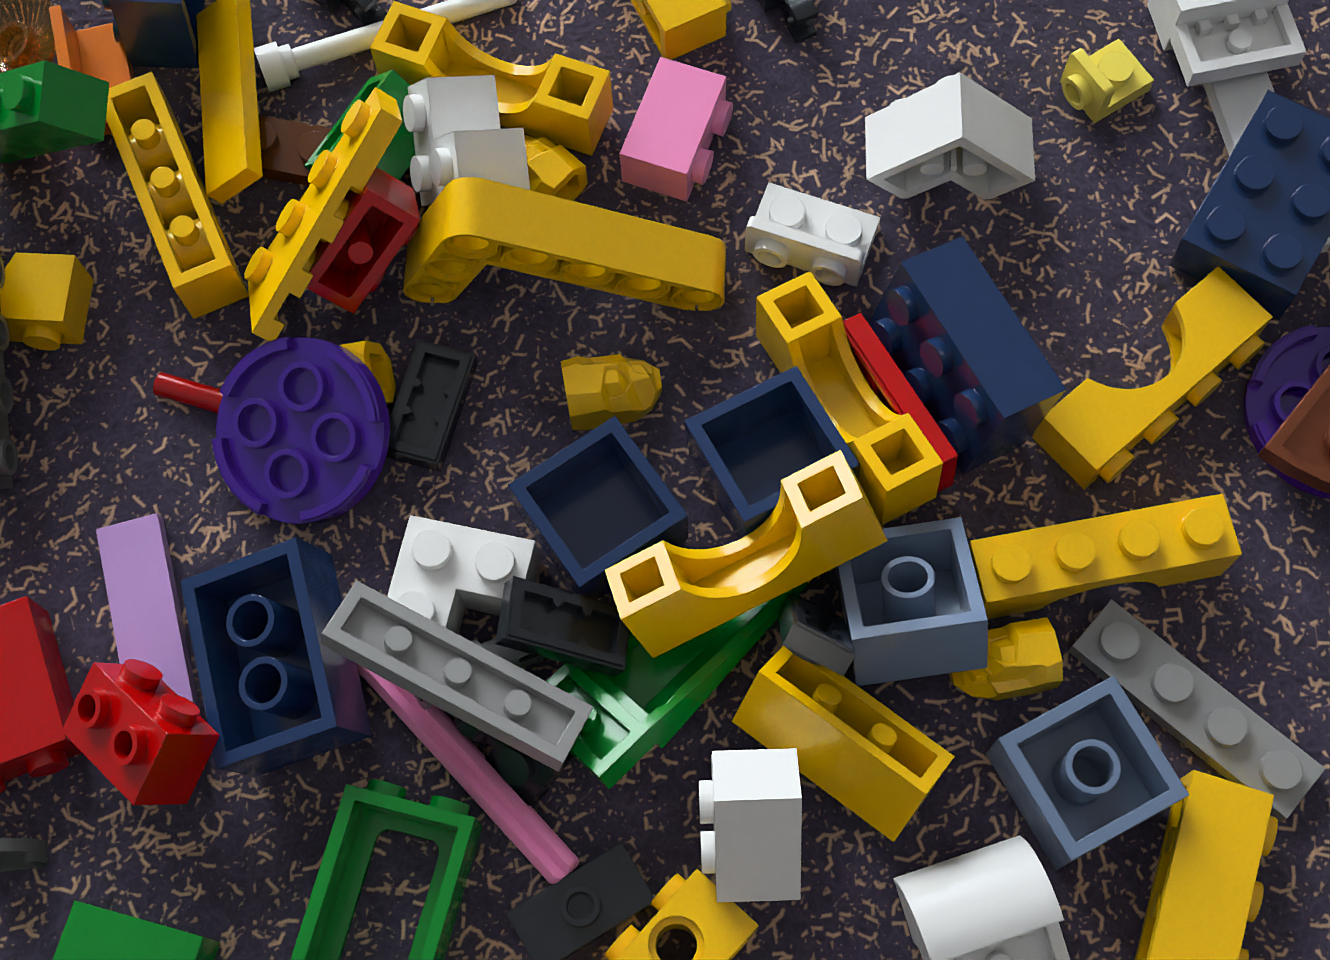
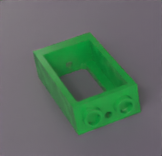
(348, 854)

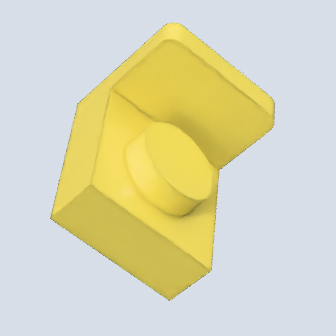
(1104, 80)

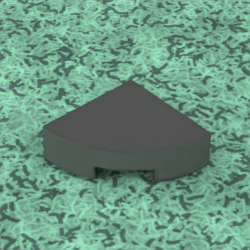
(14, 859)

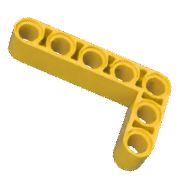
(559, 240)

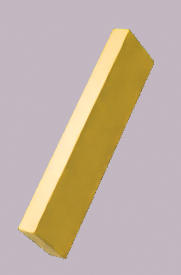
(228, 98)

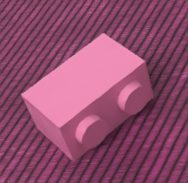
(674, 129)

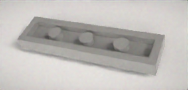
(456, 675)
(1196, 709)

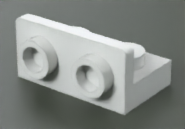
(811, 235)

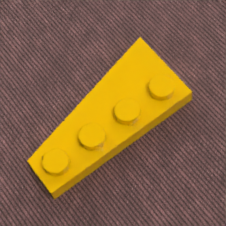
(320, 212)

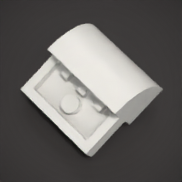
(1227, 37)
(984, 906)

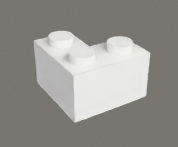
(461, 135)
(947, 135)
(458, 568)
(755, 825)

